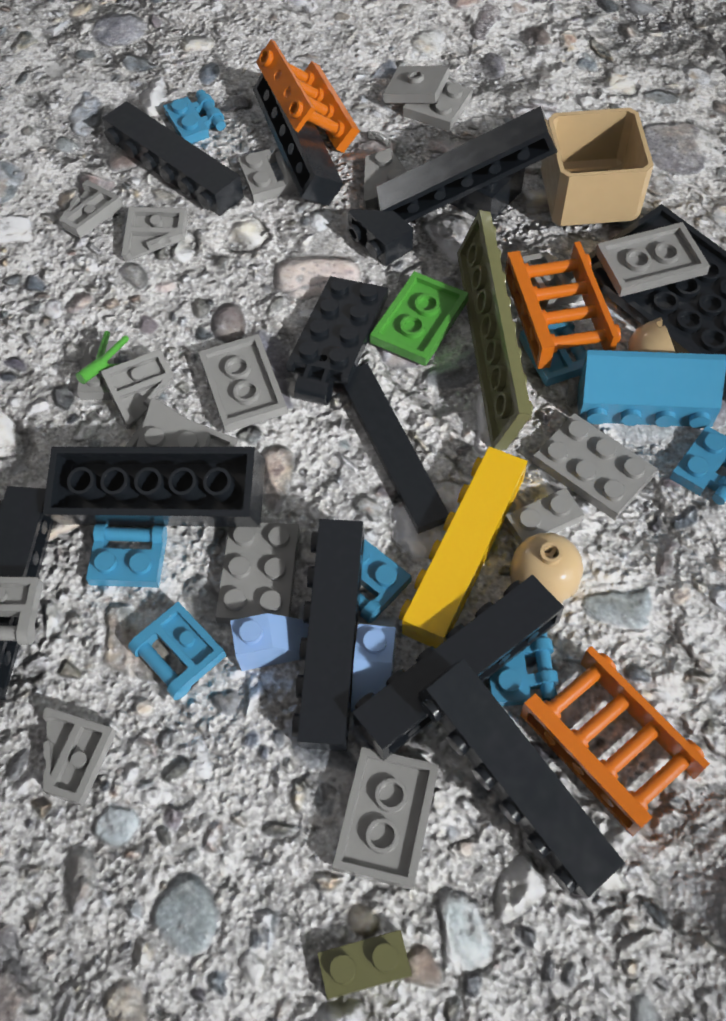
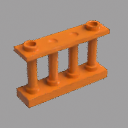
(307, 97)
(536, 321)
(601, 776)

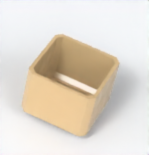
(598, 167)

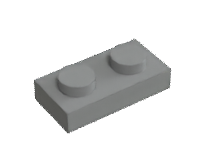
(95, 388)
(544, 516)

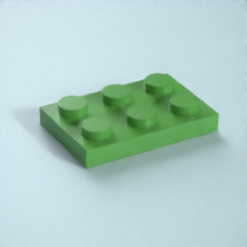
(419, 318)

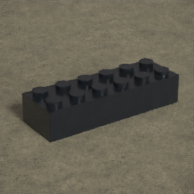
(155, 486)

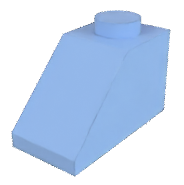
(267, 640)
(372, 660)

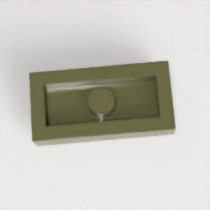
(364, 964)

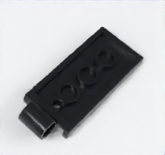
(335, 337)

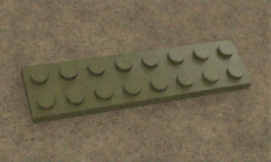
(493, 333)

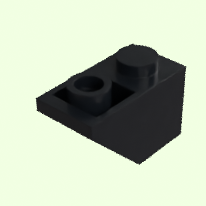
(381, 233)

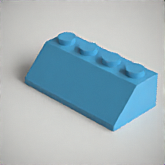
(651, 388)

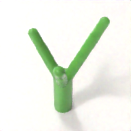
(100, 362)

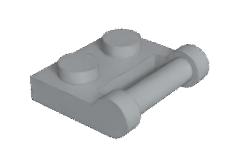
(260, 176)
(20, 599)

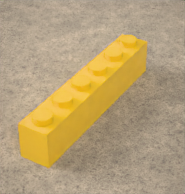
(464, 548)

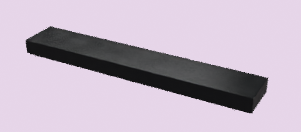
(395, 451)

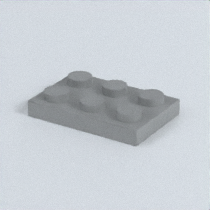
(651, 259)
(242, 383)
(594, 466)
(258, 571)
(386, 819)

